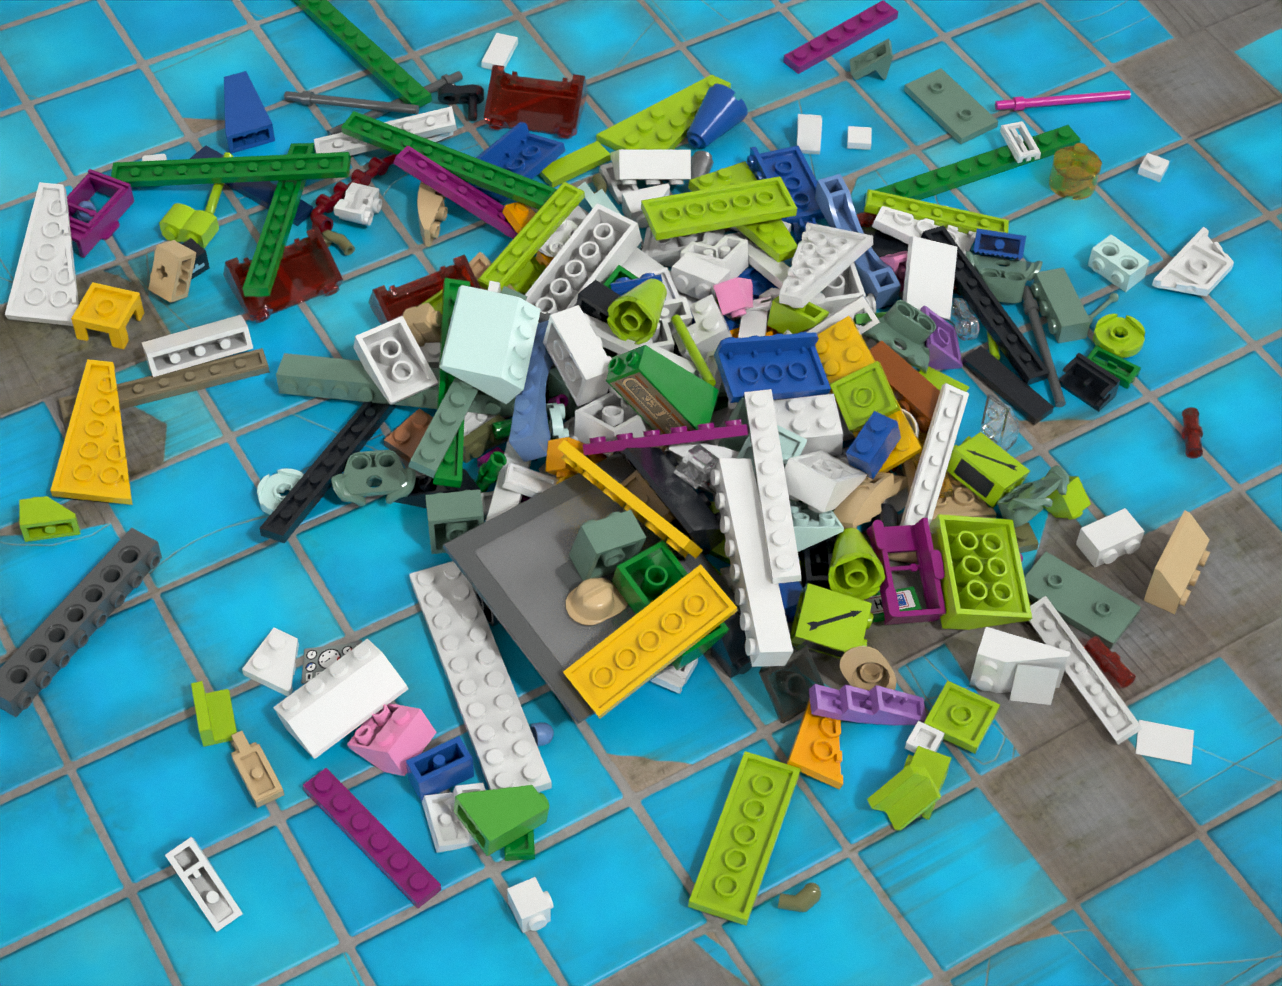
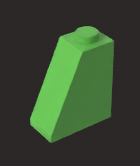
(501, 814)

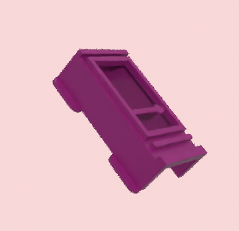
(106, 220)
(930, 564)

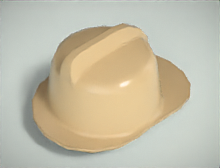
(594, 601)
(866, 668)

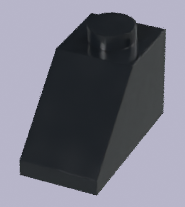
(730, 649)

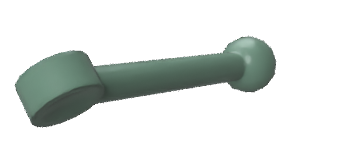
(1112, 298)

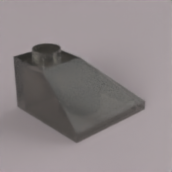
(790, 684)

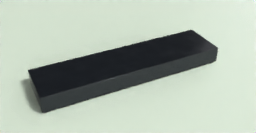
(1007, 385)

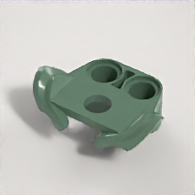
(1004, 282)
(909, 328)
(374, 469)
(1029, 498)

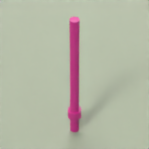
(1020, 103)

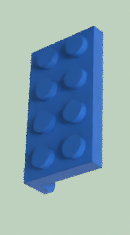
(521, 154)
(796, 175)
(774, 362)

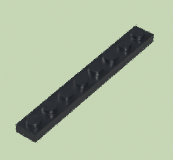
(992, 314)
(317, 479)

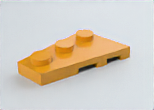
(818, 748)

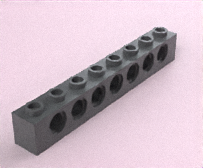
(88, 604)

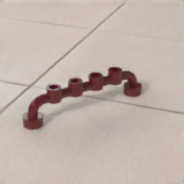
(327, 204)

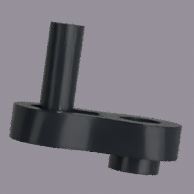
(466, 94)

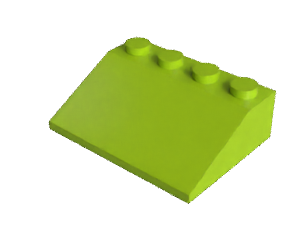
(982, 572)

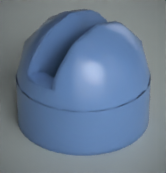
(83, 216)
(542, 733)

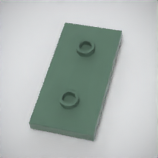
(951, 106)
(1081, 599)

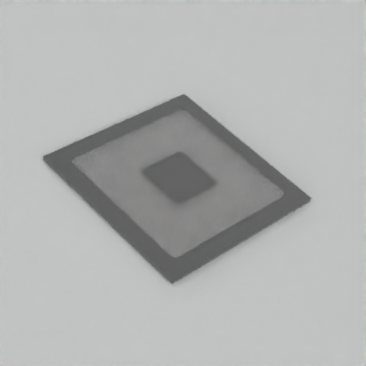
(526, 573)

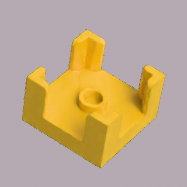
(107, 311)

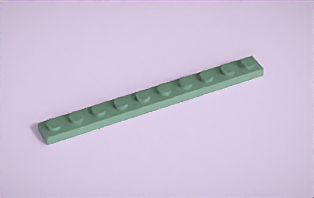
(447, 421)

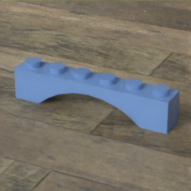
(838, 209)
(529, 423)

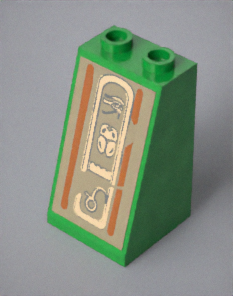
(661, 390)

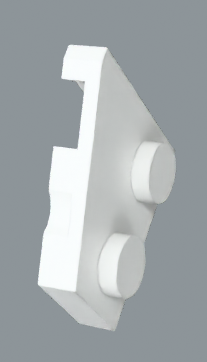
(274, 662)

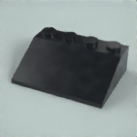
(678, 496)

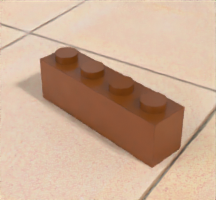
(909, 387)

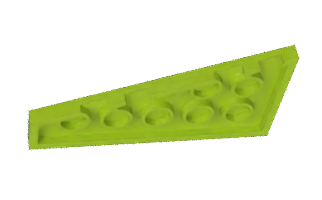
(661, 124)
(769, 235)

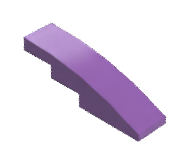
(869, 707)

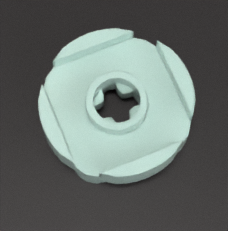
(555, 415)
(271, 486)

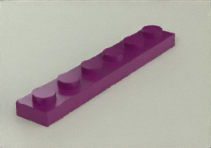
(840, 37)
(454, 189)
(678, 435)
(372, 838)

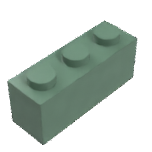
(1060, 305)

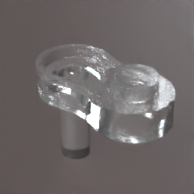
(963, 320)

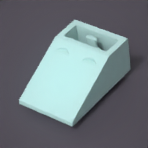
(812, 526)

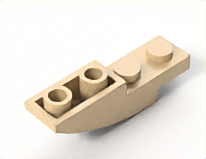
(430, 212)
(867, 499)

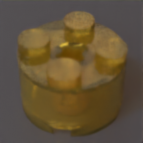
(1075, 172)

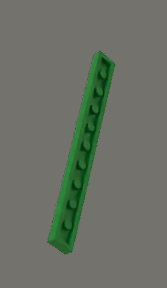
(366, 52)
(460, 164)
(978, 167)
(233, 169)
(275, 231)
(451, 467)

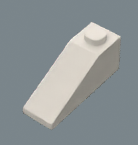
(204, 883)

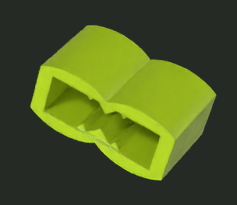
(186, 223)

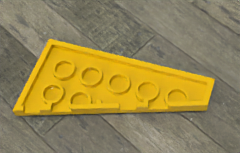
(94, 448)

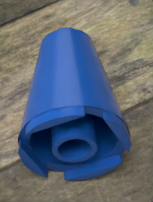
(716, 116)

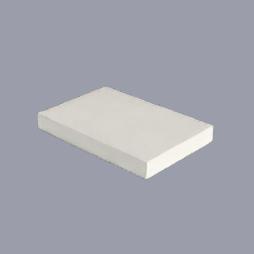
(930, 275)

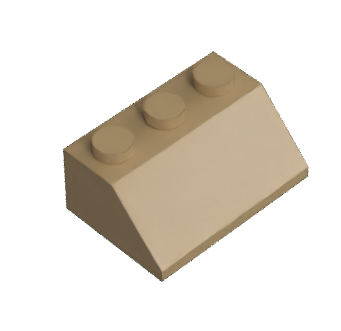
(1178, 565)

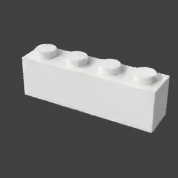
(197, 345)

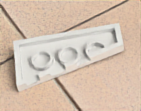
(903, 226)

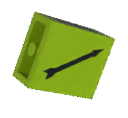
(986, 468)
(830, 621)

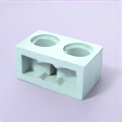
(1118, 263)

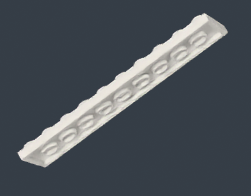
(479, 679)

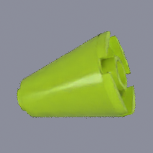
(638, 311)
(854, 566)

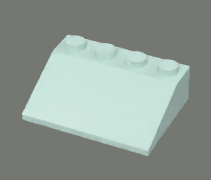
(490, 341)

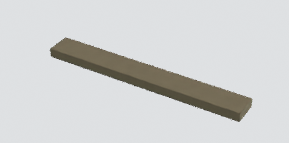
(182, 381)

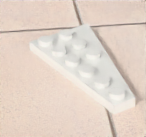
(819, 260)
(45, 274)

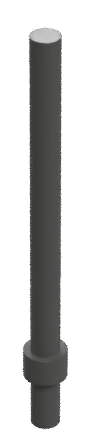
(310, 98)
(1032, 309)

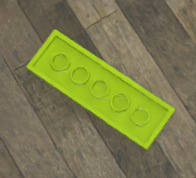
(718, 208)
(744, 838)

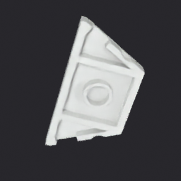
(1196, 267)

